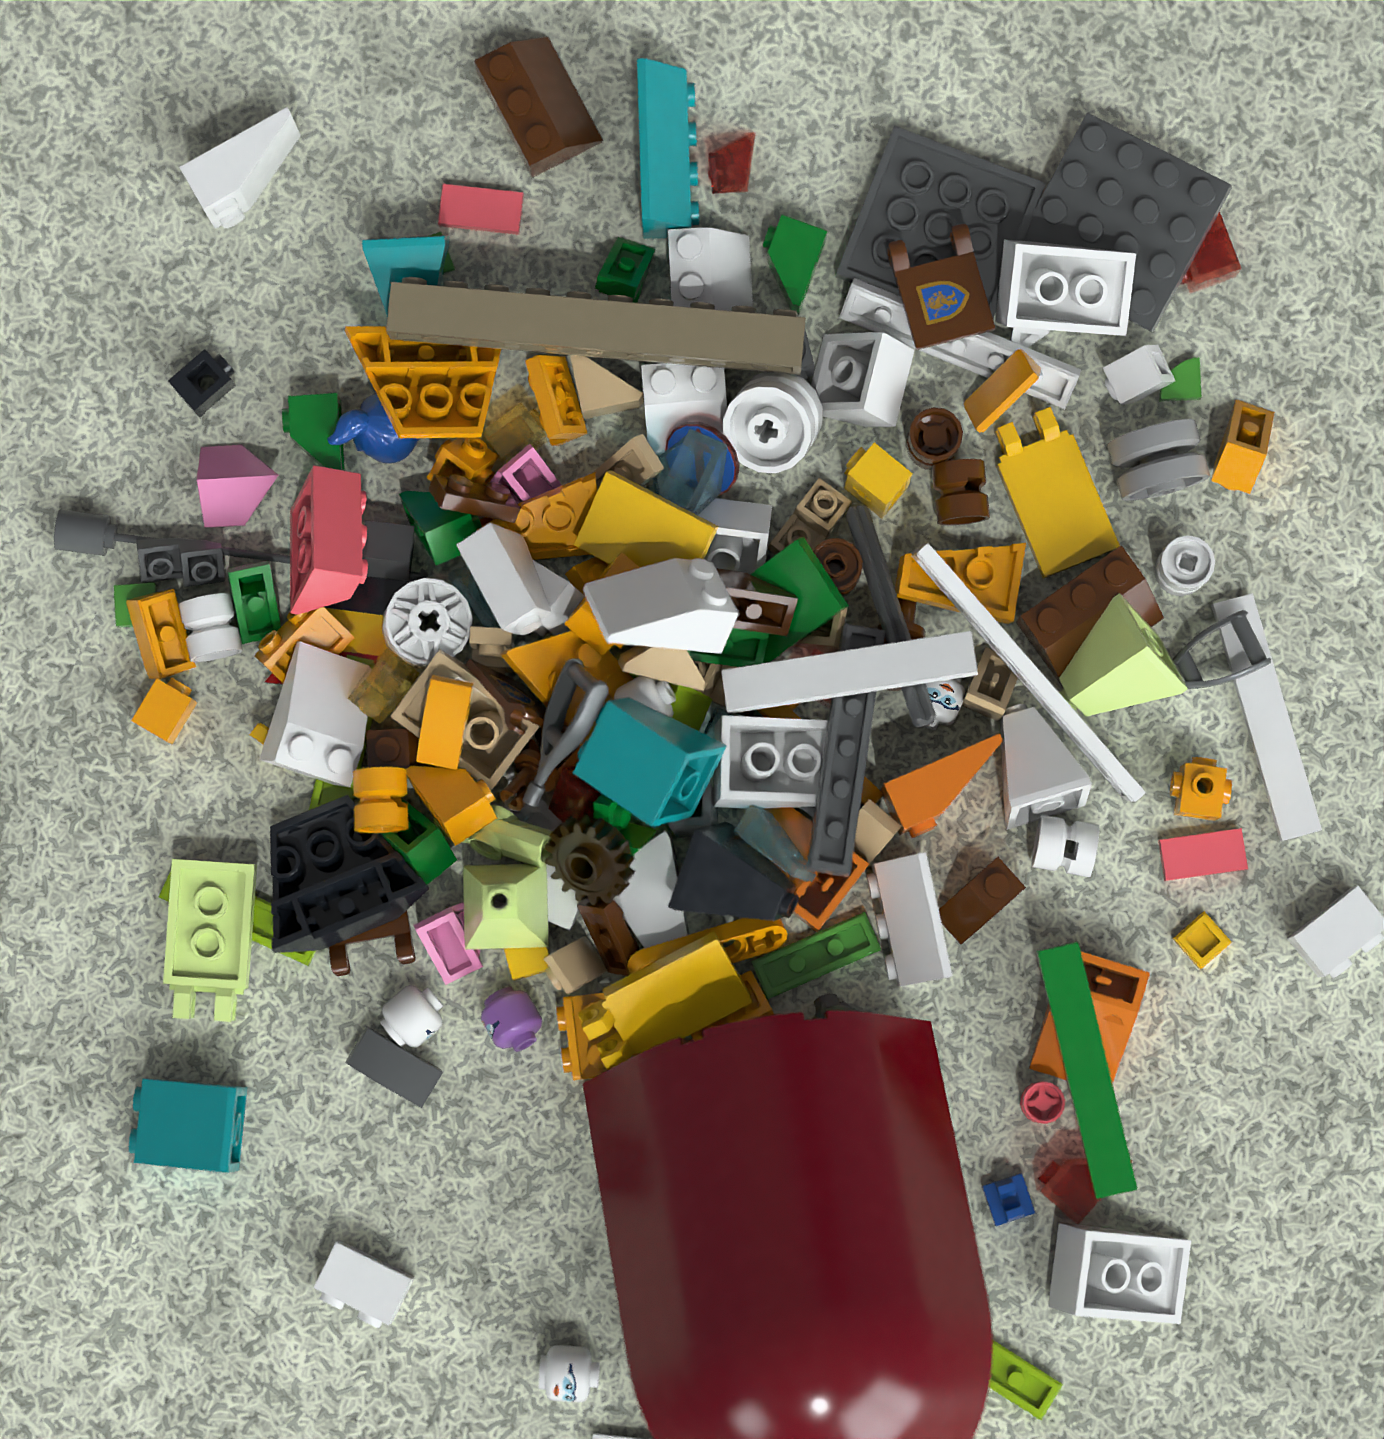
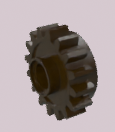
(590, 858)

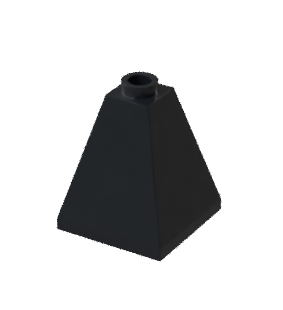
(731, 878)

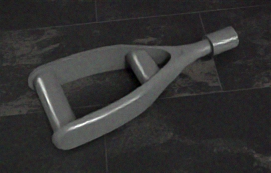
(1247, 639)
(555, 743)

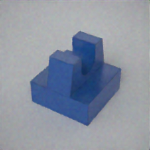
(1008, 1199)

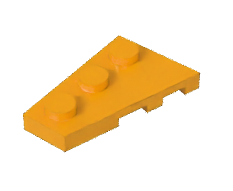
(553, 519)
(986, 571)

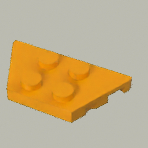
(543, 660)

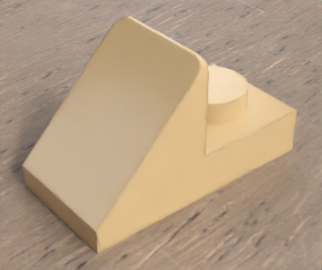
(633, 461)

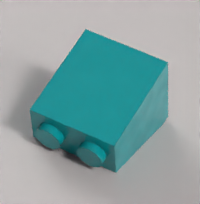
(648, 761)
(188, 1125)

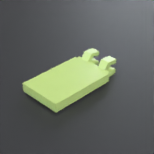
(209, 934)

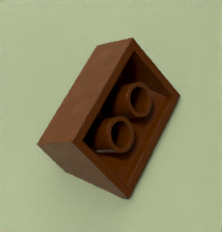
(537, 103)
(1067, 616)

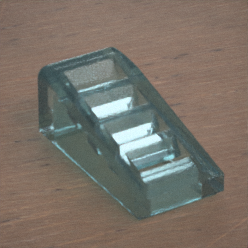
(767, 836)

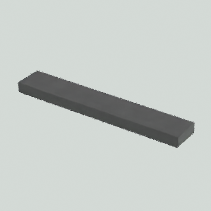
(843, 768)

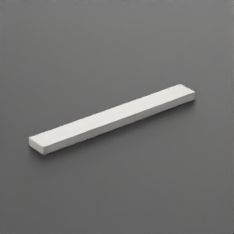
(1027, 672)

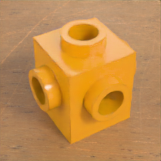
(466, 458)
(1190, 800)

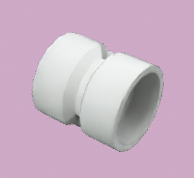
(1184, 565)
(209, 620)
(1051, 841)

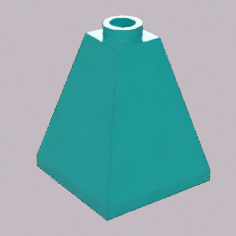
(405, 257)

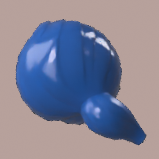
(372, 433)

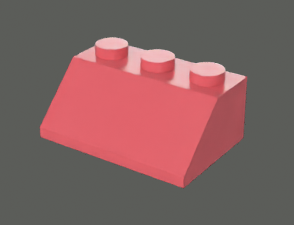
(327, 539)

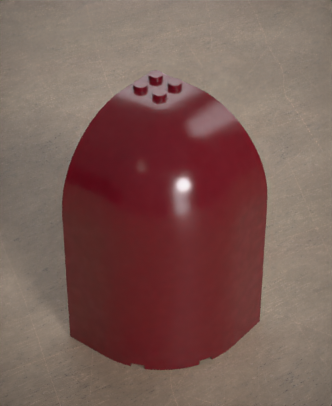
(793, 1233)

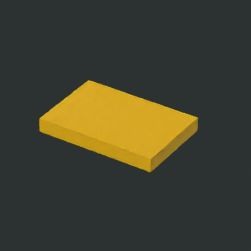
(641, 525)

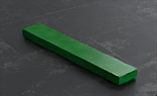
(1087, 1070)

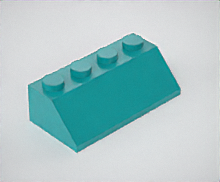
(665, 148)

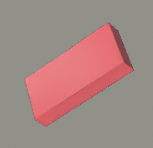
(480, 209)
(1203, 854)

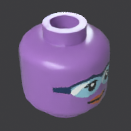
(511, 1019)

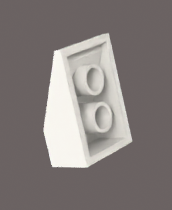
(238, 170)
(1065, 288)
(665, 606)
(313, 721)
(768, 762)
(1119, 1274)

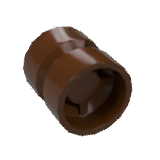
(934, 437)
(960, 492)
(841, 563)

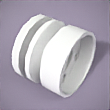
(402, 622)

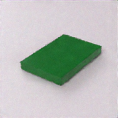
(819, 600)

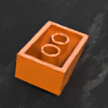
(927, 792)

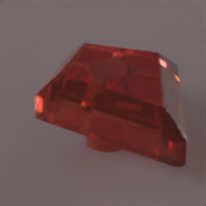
(732, 165)

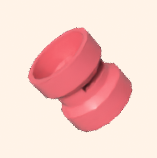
(1048, 1101)

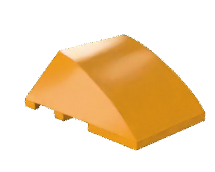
(427, 386)

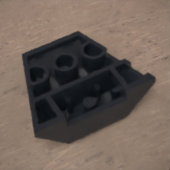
(334, 879)

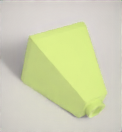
(1119, 664)
(524, 918)

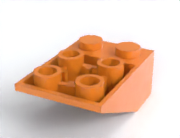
(826, 891)
(1116, 1000)

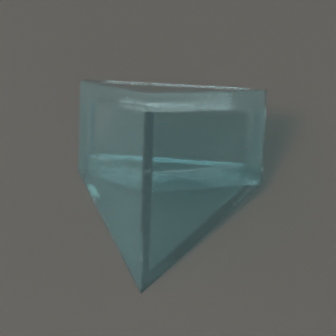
(692, 471)

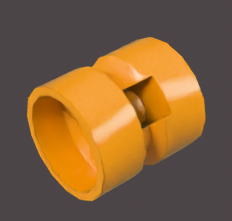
(380, 800)

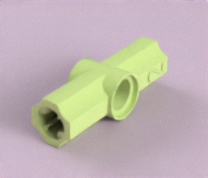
(509, 838)

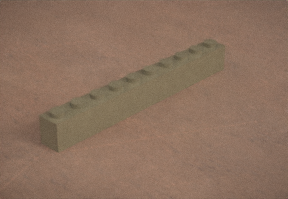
(596, 327)

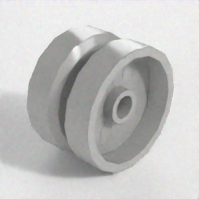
(1158, 460)

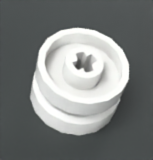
(773, 421)

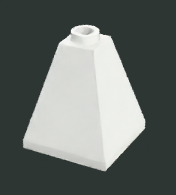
(1037, 769)

